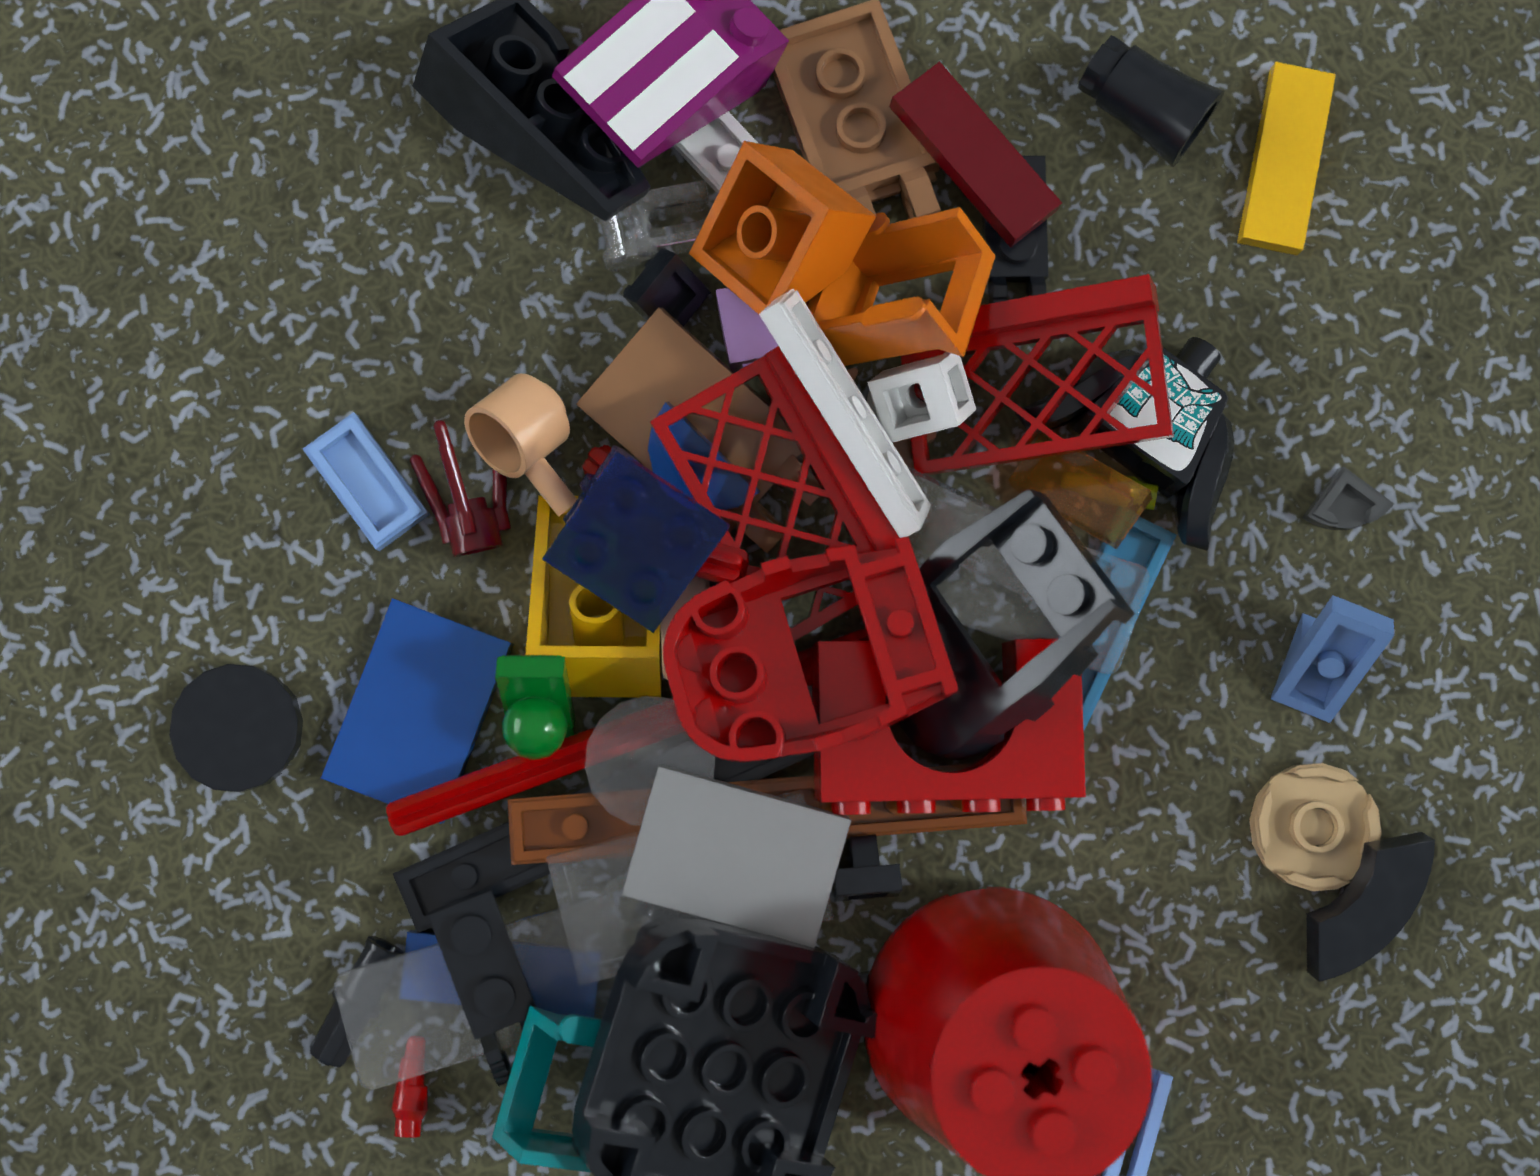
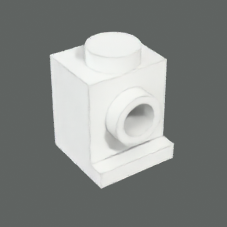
(944, 390)

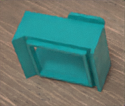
(526, 1085)

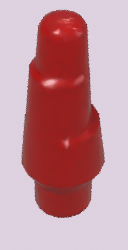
(410, 1106)

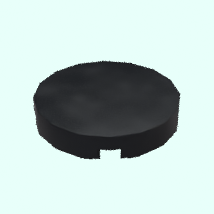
(236, 728)

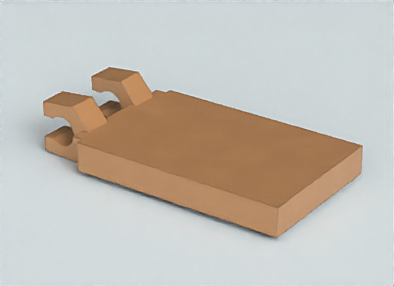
(838, 98)
(672, 366)

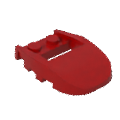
(741, 673)

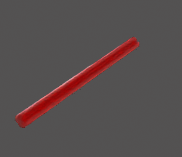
(513, 775)

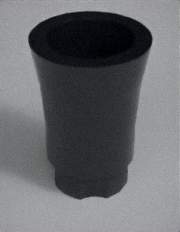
(1150, 97)

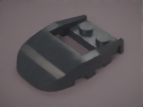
(1065, 587)

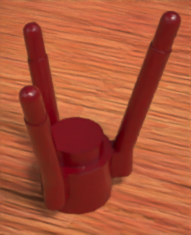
(471, 523)

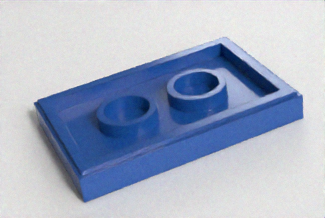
(415, 705)

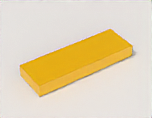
(1286, 158)

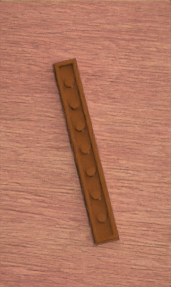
(571, 820)

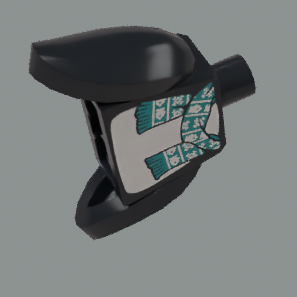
(1189, 463)

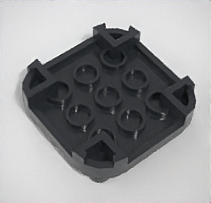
(720, 1056)

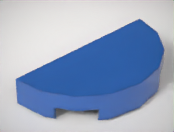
(725, 488)

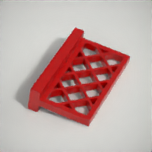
(1040, 321)
(822, 453)

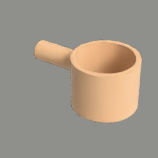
(516, 432)

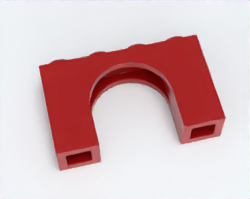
(1033, 763)

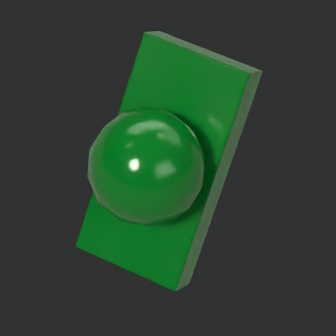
(535, 703)

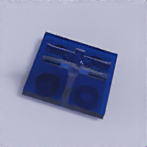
(634, 539)

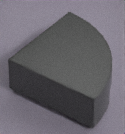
(1346, 503)

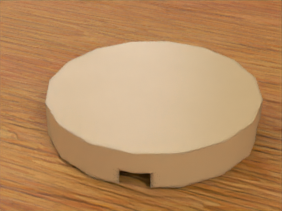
(1290, 826)

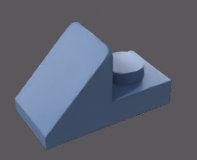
(1331, 657)

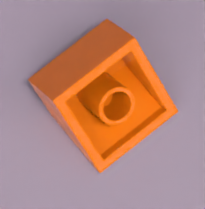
(779, 227)

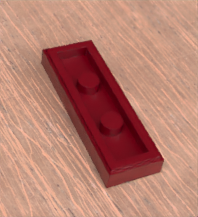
(975, 154)

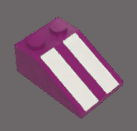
(670, 69)

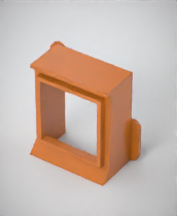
(899, 254)

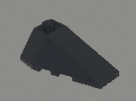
(497, 88)

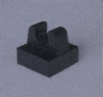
(666, 285)
(866, 876)

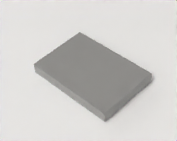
(736, 855)

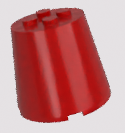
(976, 995)

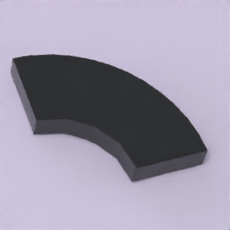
(1371, 907)

